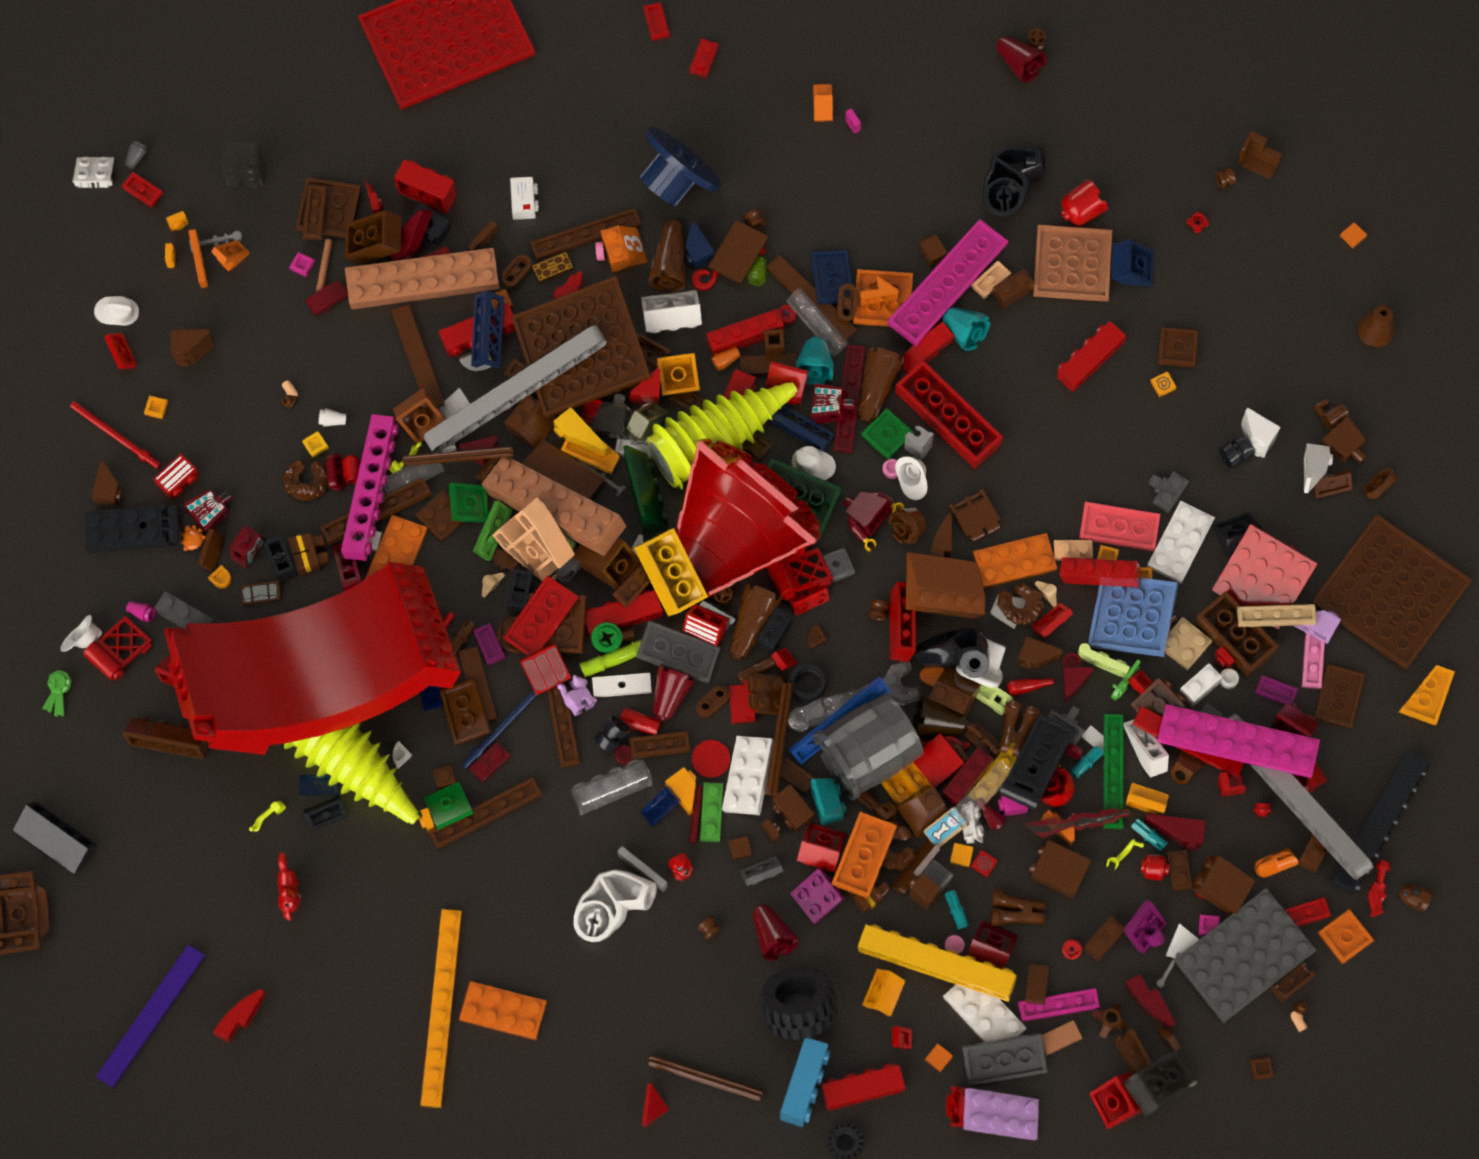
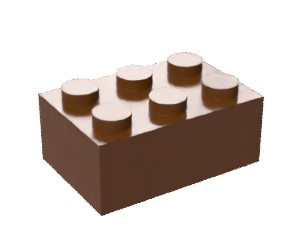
(373, 237)

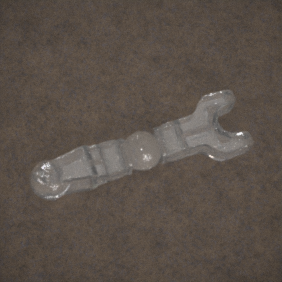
(819, 710)

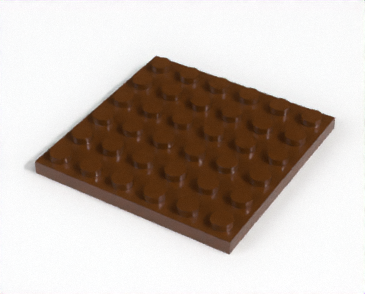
(602, 373)
(1392, 591)

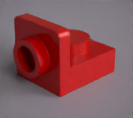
(590, 410)

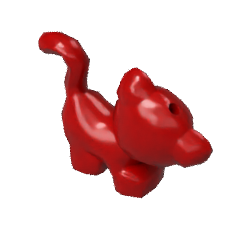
(288, 897)

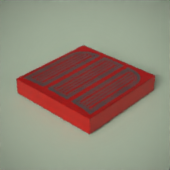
(545, 669)

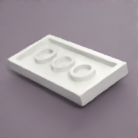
(1180, 542)
(748, 775)
(984, 1014)

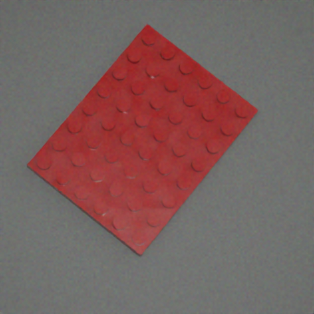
(443, 43)

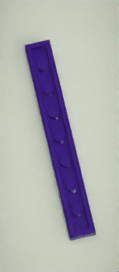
(150, 1016)

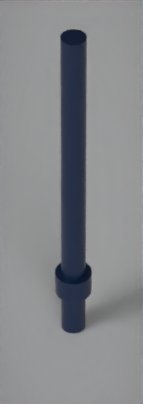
(478, 751)

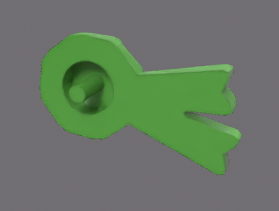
(59, 683)
(1121, 688)

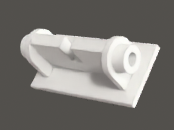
(974, 830)

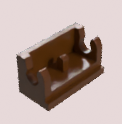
(652, 350)
(1292, 982)
(1132, 1052)

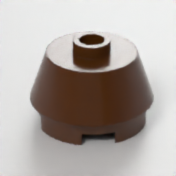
(907, 524)

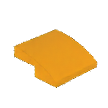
(905, 783)

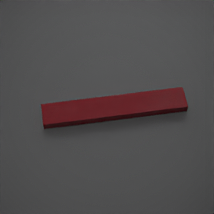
(851, 384)

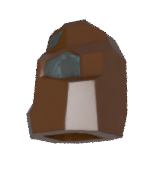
(1416, 896)

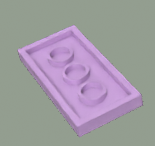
(1001, 1114)

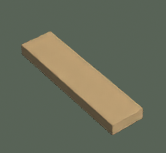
(1276, 615)

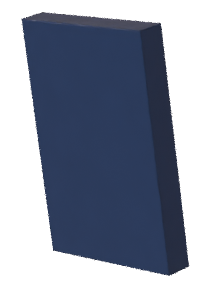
(830, 272)

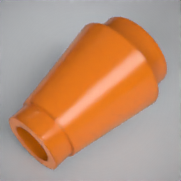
(725, 358)

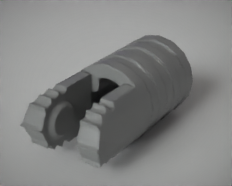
(567, 571)

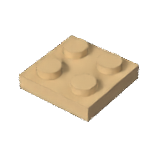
(1186, 643)

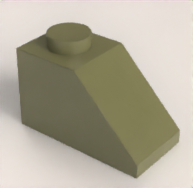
(644, 418)

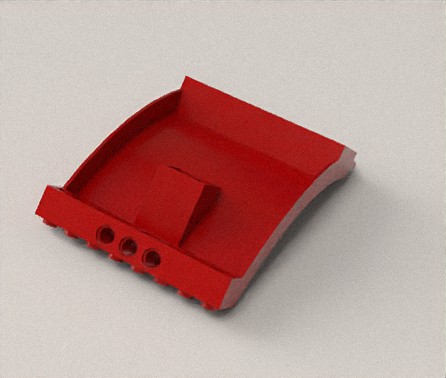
(314, 665)

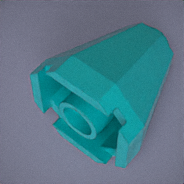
(967, 326)
(816, 360)

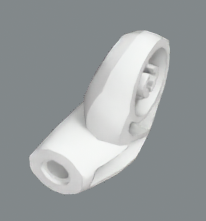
(606, 903)

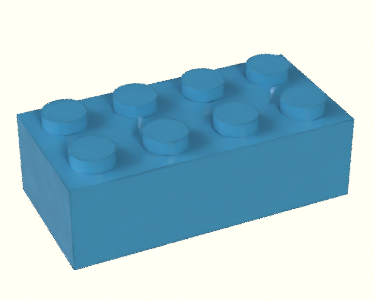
(804, 1080)

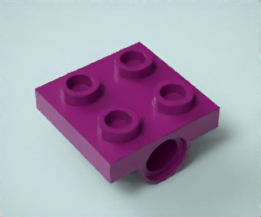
(817, 895)
(1146, 928)

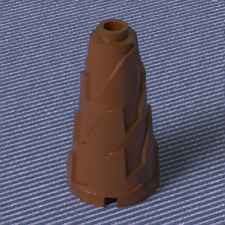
(669, 265)
(879, 374)
(753, 615)

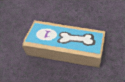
(942, 829)

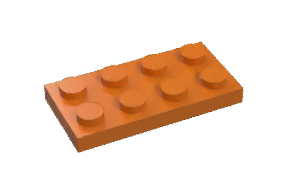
(399, 544)
(1015, 560)
(864, 855)
(503, 1010)

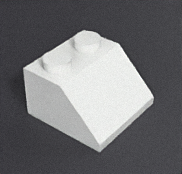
(1259, 432)

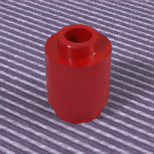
(350, 468)

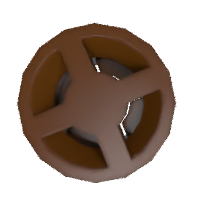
(1037, 35)
(1225, 177)
(754, 219)
(728, 593)
(878, 610)
(709, 928)

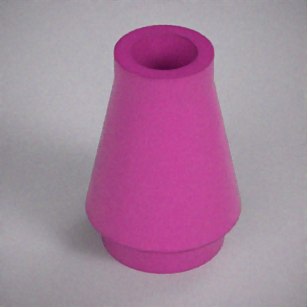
(143, 611)

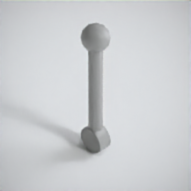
(1160, 983)

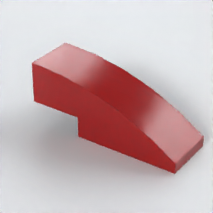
(928, 347)
(239, 1015)

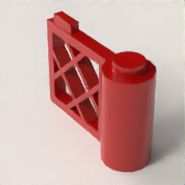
(784, 575)
(106, 659)

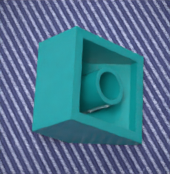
(827, 801)

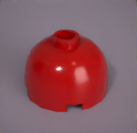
(1060, 789)
(955, 1106)

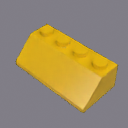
(671, 572)

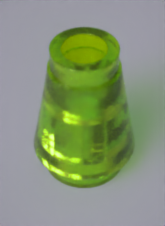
(758, 272)

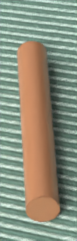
(324, 264)

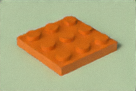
(880, 313)

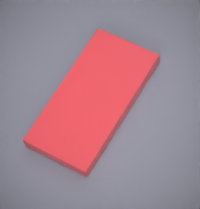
(1119, 526)

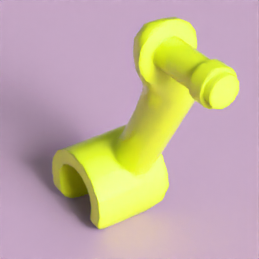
(395, 466)
(278, 807)
(1125, 852)

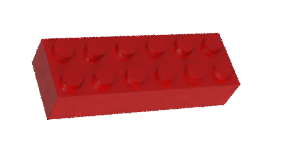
(949, 414)

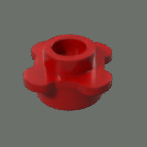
(1203, 222)

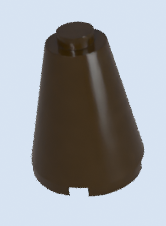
(936, 719)

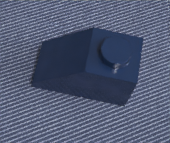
(697, 248)

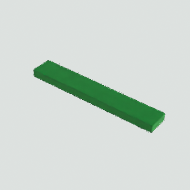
(1113, 766)

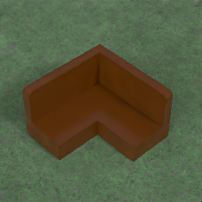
(1258, 157)

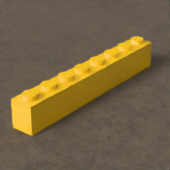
(937, 962)

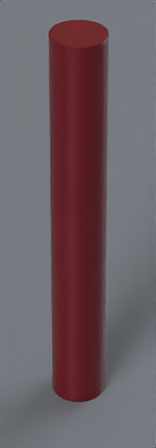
(696, 814)

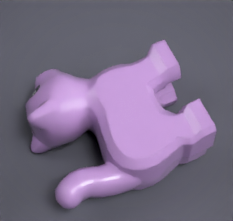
(579, 697)

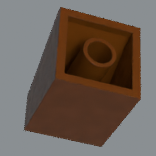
(611, 568)

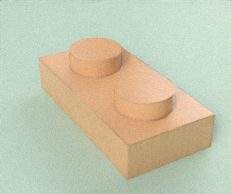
(990, 278)
(1073, 549)

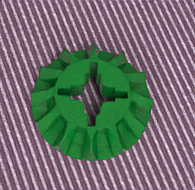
(603, 645)

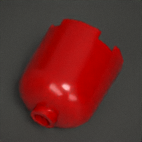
(1082, 204)

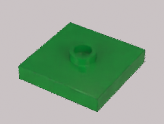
(886, 433)
(468, 502)
(448, 805)

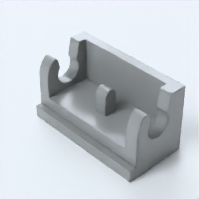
(919, 445)

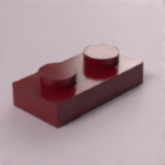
(489, 762)

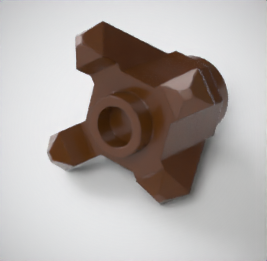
(1110, 1019)

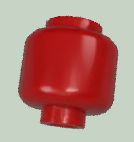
(1154, 867)

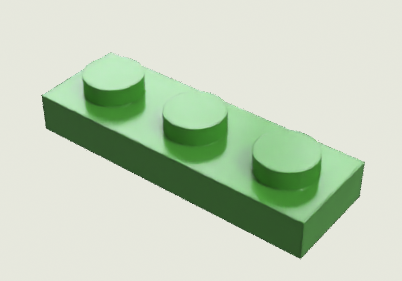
(486, 542)
(711, 812)

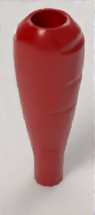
(1022, 686)

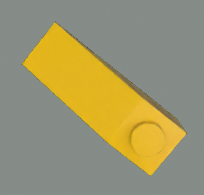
(578, 432)

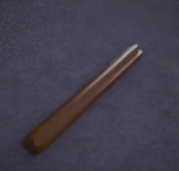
(455, 456)
(779, 741)
(705, 1077)

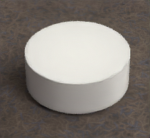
(1229, 678)

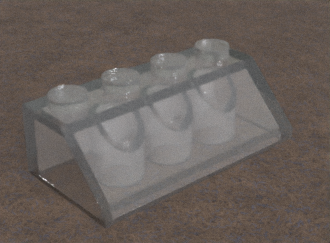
(611, 786)

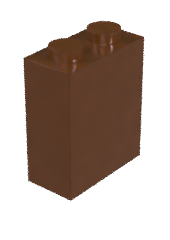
(1059, 869)
(1222, 884)

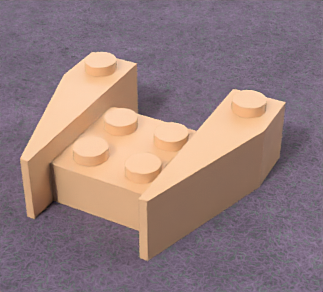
(535, 540)

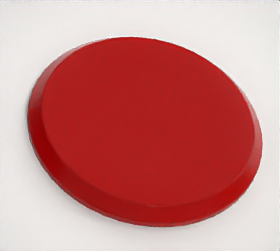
(711, 758)

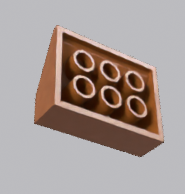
(944, 586)

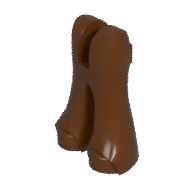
(1012, 713)
(1002, 900)

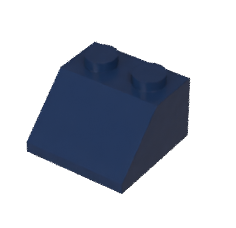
(1132, 263)

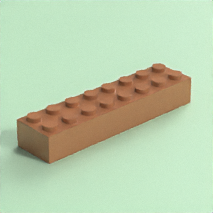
(422, 278)
(574, 514)

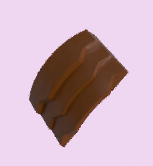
(22, 913)

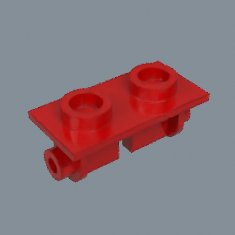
(815, 597)

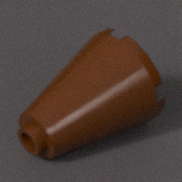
(1377, 327)

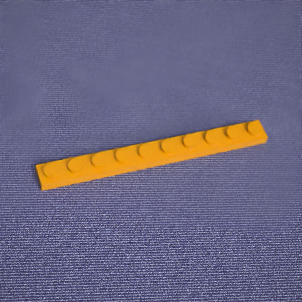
(441, 1008)

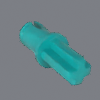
(1086, 762)
(1149, 834)
(956, 910)

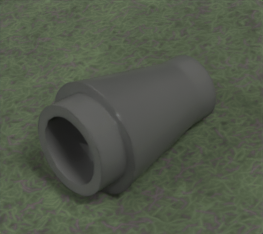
(135, 154)

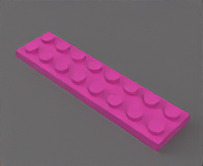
(947, 282)
(1238, 741)

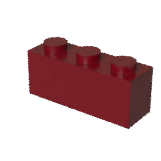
(967, 777)

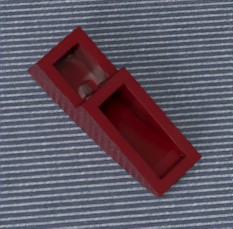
(1150, 1001)

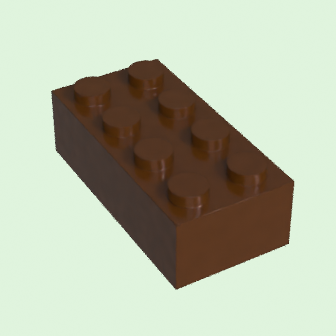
(1247, 645)

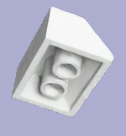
(671, 311)

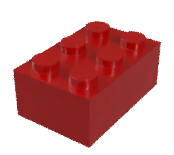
(425, 186)

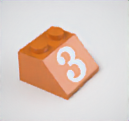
(623, 247)

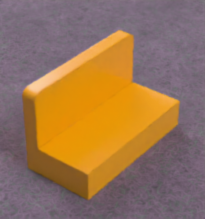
(1147, 799)
(884, 991)

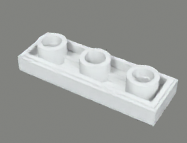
(609, 685)

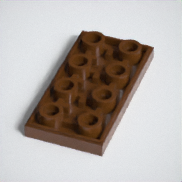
(563, 469)

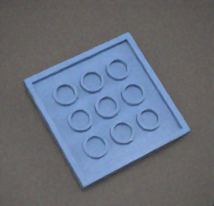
(1134, 617)

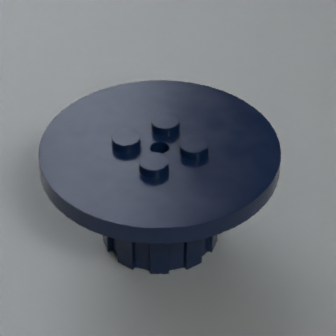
(675, 168)

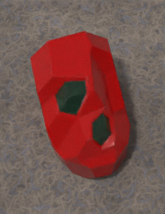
(680, 867)

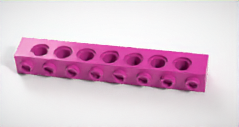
(378, 426)

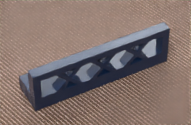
(483, 328)
(798, 431)

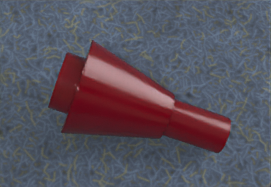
(993, 818)

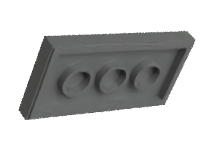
(678, 652)
(1004, 1059)

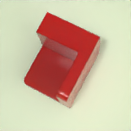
(1229, 785)

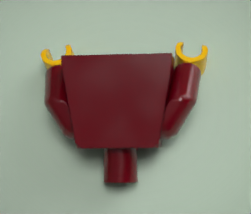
(868, 513)

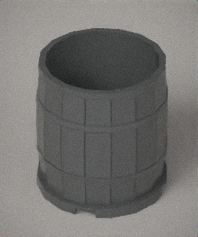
(868, 745)

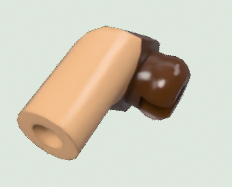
(291, 396)
(1297, 1015)

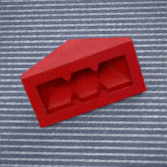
(653, 1107)

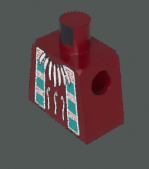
(830, 404)
(208, 509)
(248, 545)

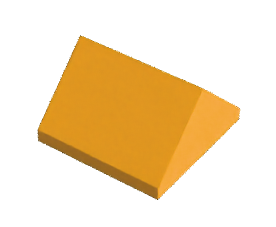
(678, 374)

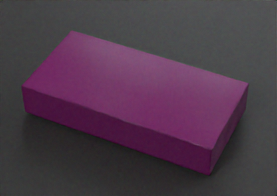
(489, 644)
(1276, 690)

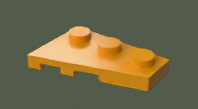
(605, 463)
(1430, 696)

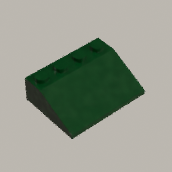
(644, 490)
(816, 492)

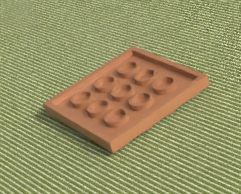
(1072, 263)

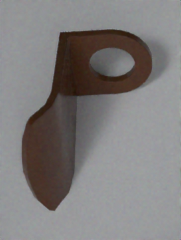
(1188, 765)

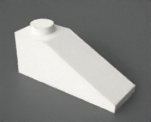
(1315, 464)
(1149, 752)

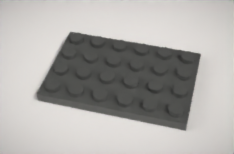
(1244, 955)

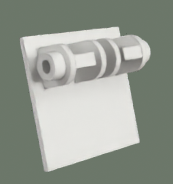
(93, 170)

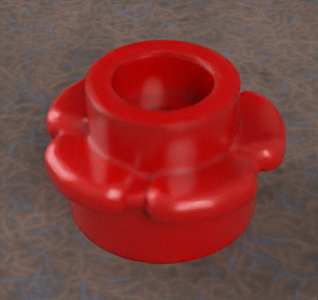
(1262, 809)

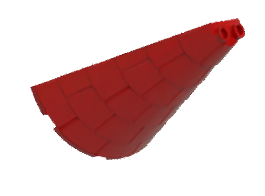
(739, 516)

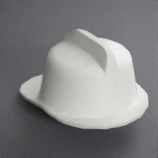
(116, 311)
(814, 462)
(912, 477)
(82, 635)

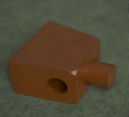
(1345, 442)

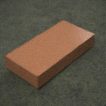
(1060, 1038)

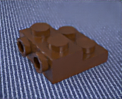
(1157, 697)

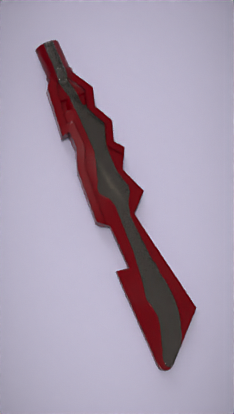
(1079, 821)

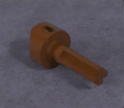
(884, 812)

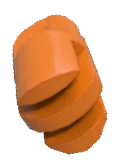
(1275, 863)

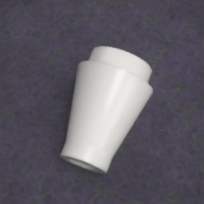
(331, 418)

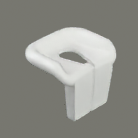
(994, 675)

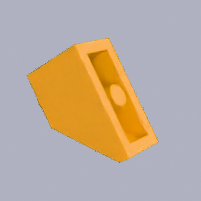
(684, 787)

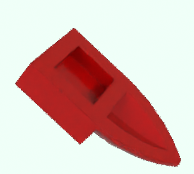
(375, 203)

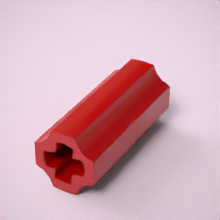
(641, 722)

